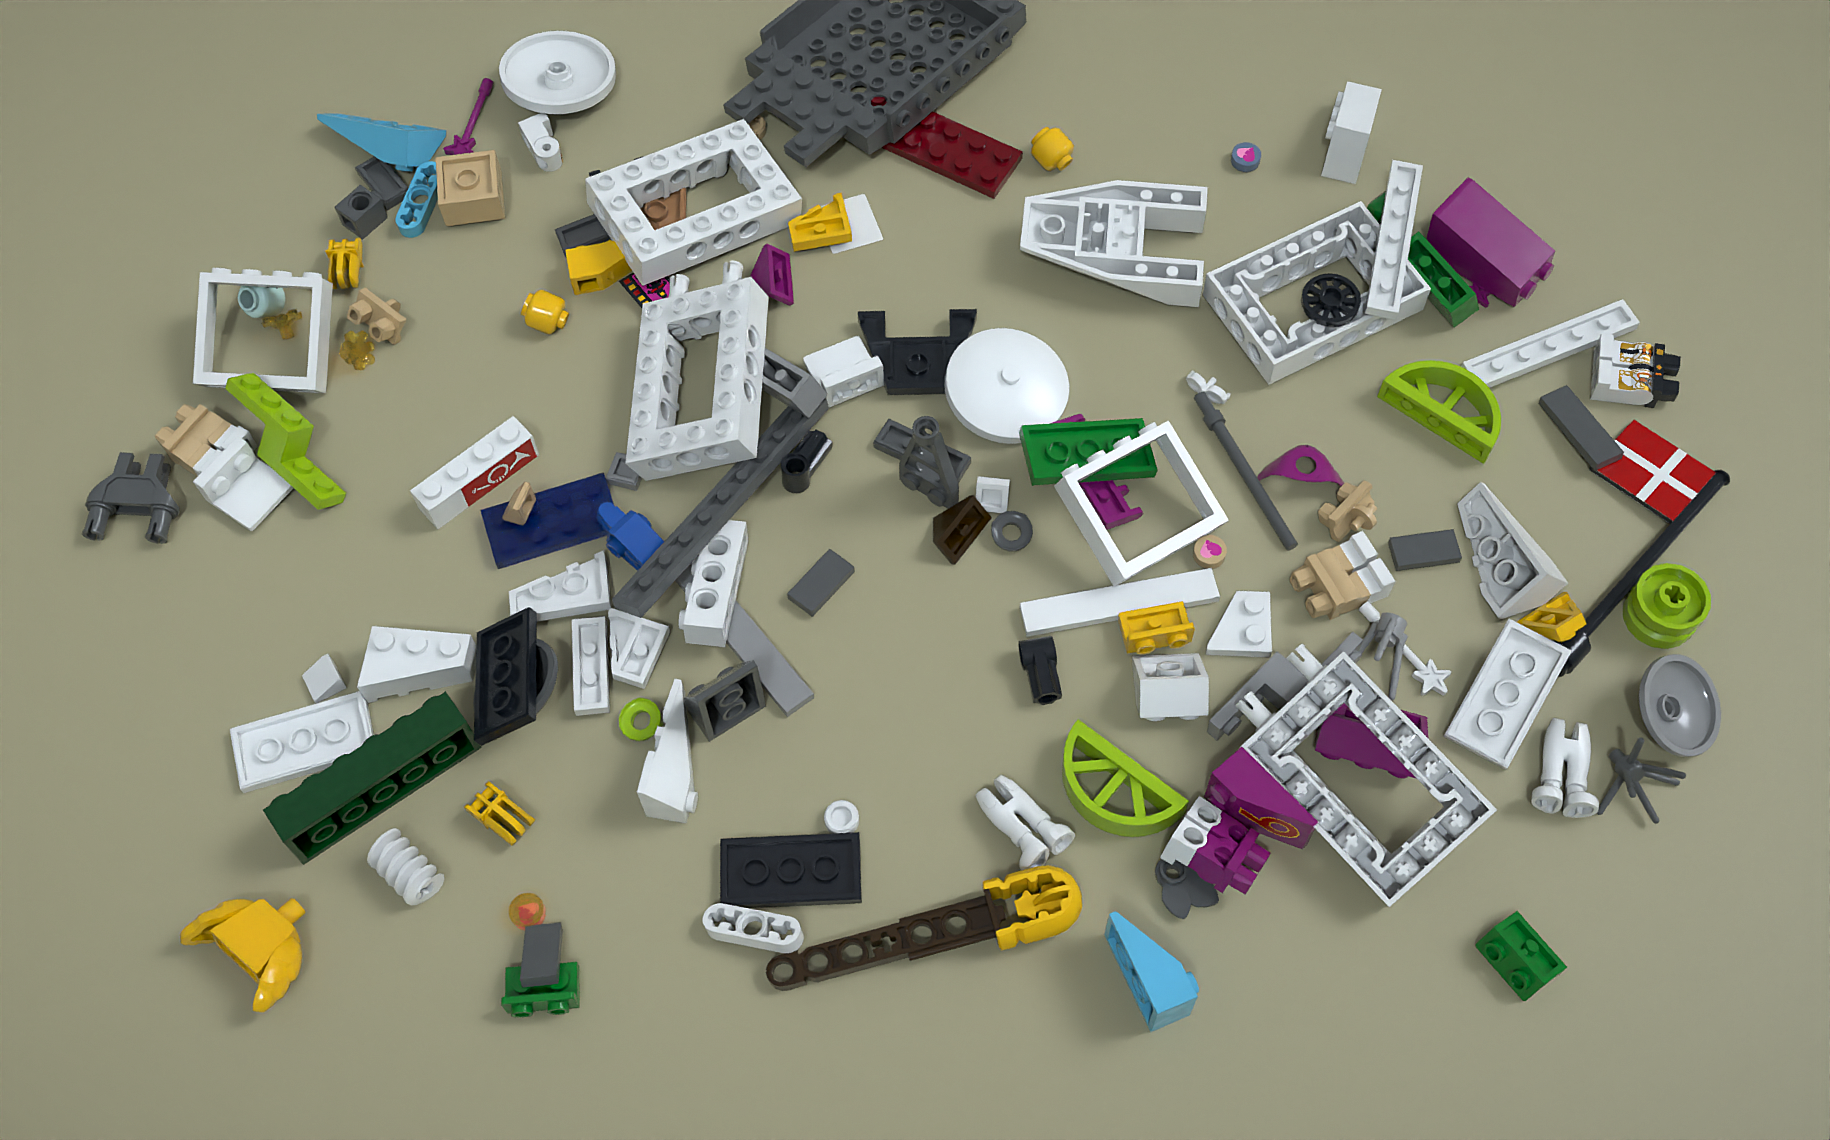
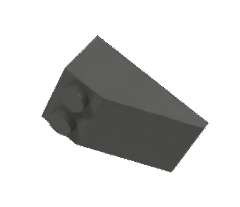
(726, 699)

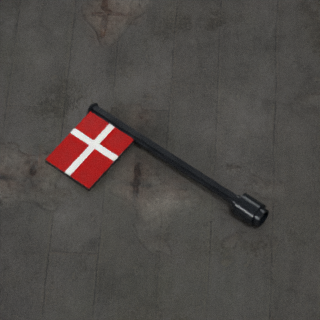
(1667, 485)

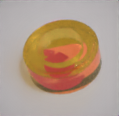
(527, 910)

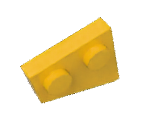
(821, 226)

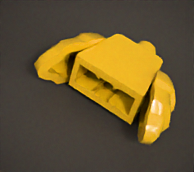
(257, 940)

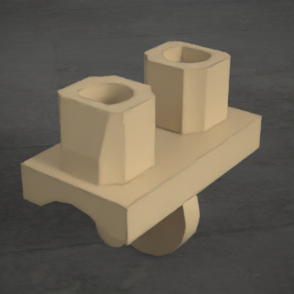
(381, 316)
(1353, 512)

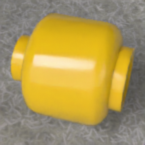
(1052, 149)
(544, 311)

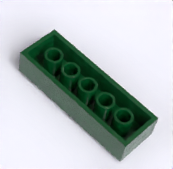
(372, 778)

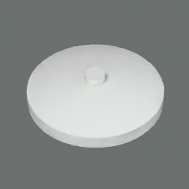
(557, 72)
(1005, 382)

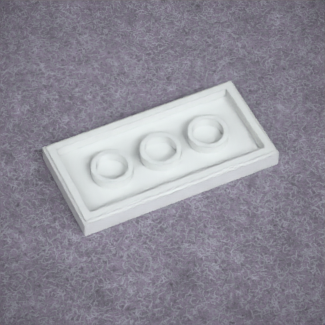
(1507, 694)
(299, 741)

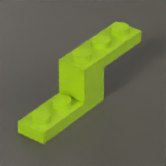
(285, 440)

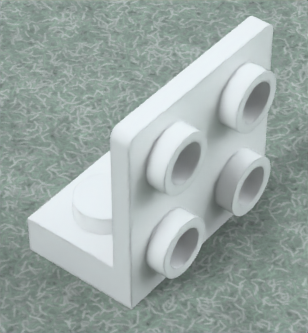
(845, 370)
(242, 485)

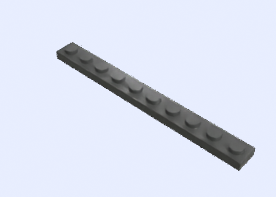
(713, 512)

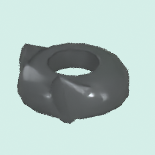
(1012, 518)

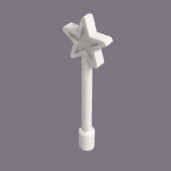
(1426, 674)

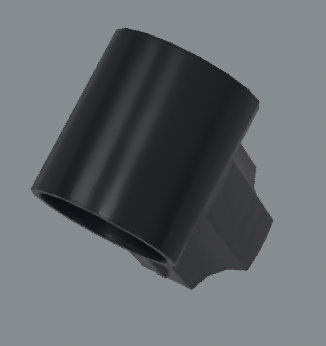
(804, 460)
(1040, 662)

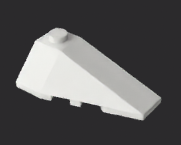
(1510, 563)

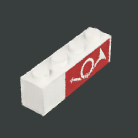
(475, 472)

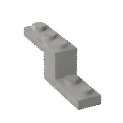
(1277, 682)

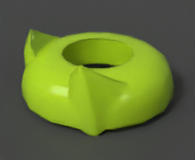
(634, 708)

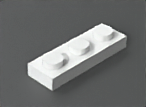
(590, 666)

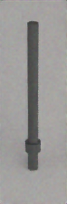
(1216, 422)

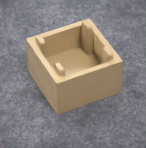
(470, 188)

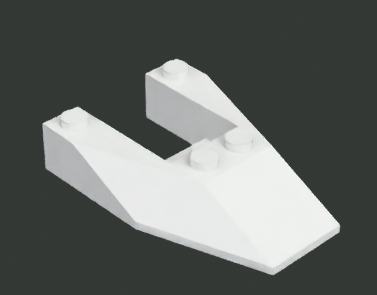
(1102, 235)

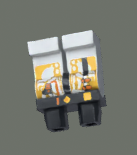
(1633, 372)

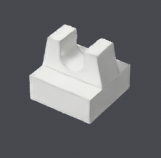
(993, 494)

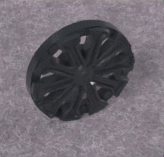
(1330, 299)

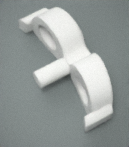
(1212, 391)

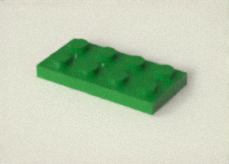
(1058, 446)

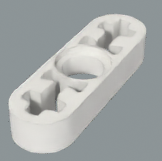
(764, 939)

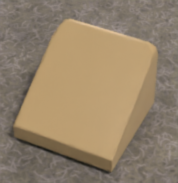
(520, 504)

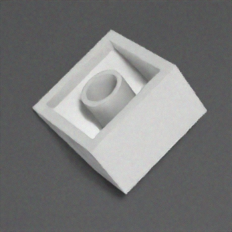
(1170, 686)

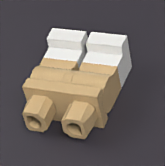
(199, 438)
(1343, 578)

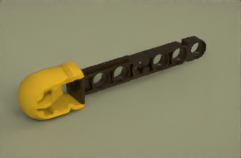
(1056, 904)

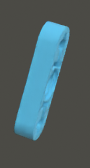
(423, 210)

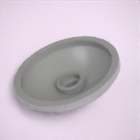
(1680, 705)

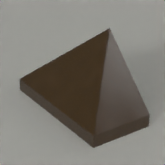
(959, 527)

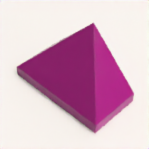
(773, 274)

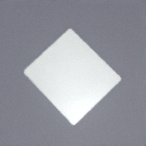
(862, 224)

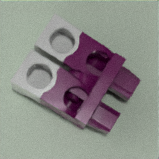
(1216, 847)

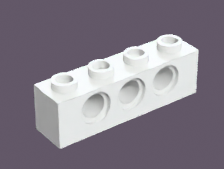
(723, 564)

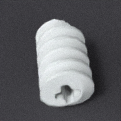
(404, 868)

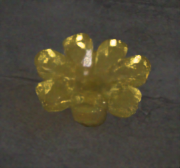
(283, 323)
(356, 351)

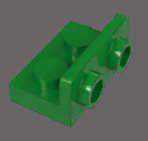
(1520, 956)
(554, 998)

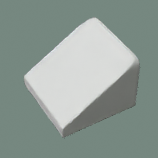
(323, 679)

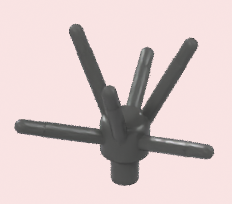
(1631, 772)

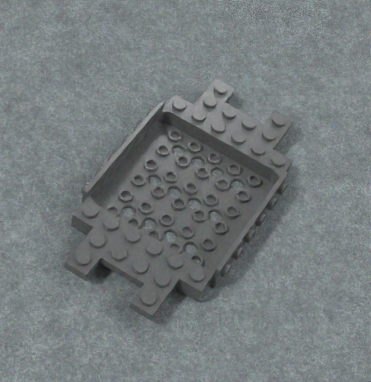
(827, 108)

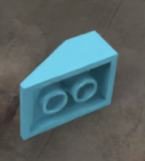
(1153, 975)

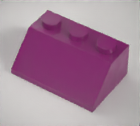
(1349, 738)

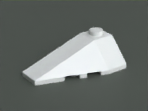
(667, 774)

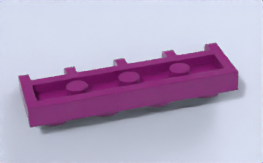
(1106, 496)

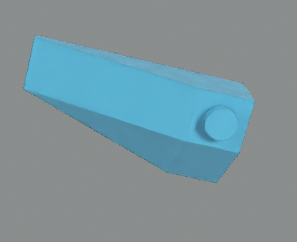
(387, 140)

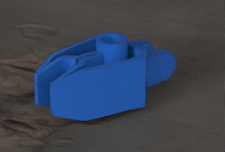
(628, 534)

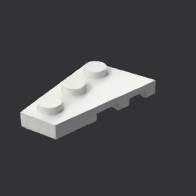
(570, 593)

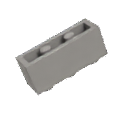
(791, 384)

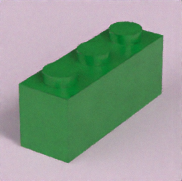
(1448, 290)

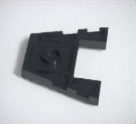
(915, 363)

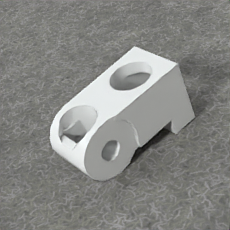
(537, 136)

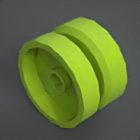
(1666, 606)

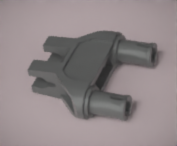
(133, 494)

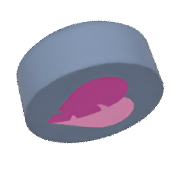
(1245, 157)

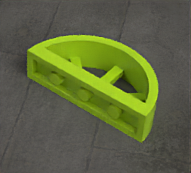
(1440, 418)
(1124, 770)

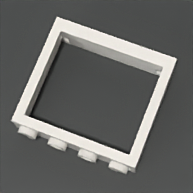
(319, 327)
(1093, 528)

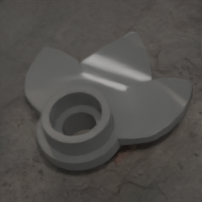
(1184, 890)

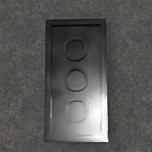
(505, 676)
(790, 870)

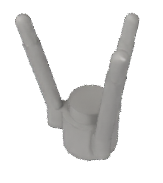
(1388, 633)

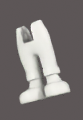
(1576, 754)
(1034, 851)

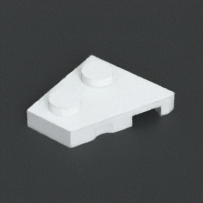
(1244, 627)
(635, 647)

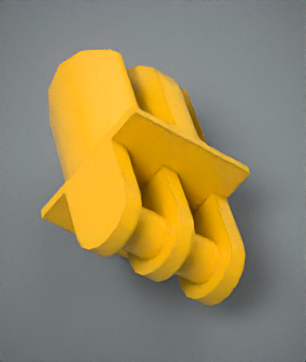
(344, 262)
(497, 811)

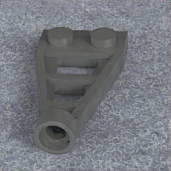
(931, 451)

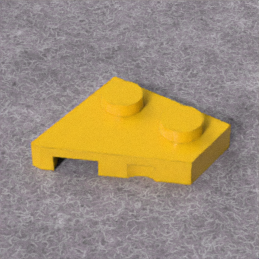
(1555, 619)

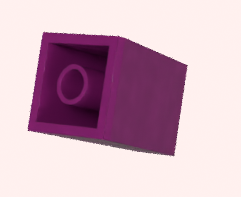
(1489, 244)

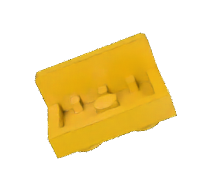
(1155, 628)

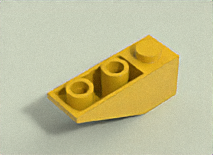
(596, 266)

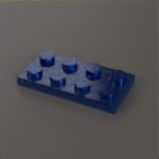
(556, 522)

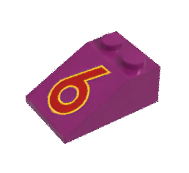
(1258, 801)

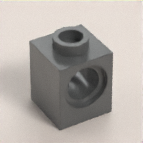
(361, 211)

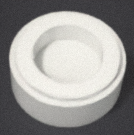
(841, 817)

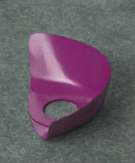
(1286, 466)

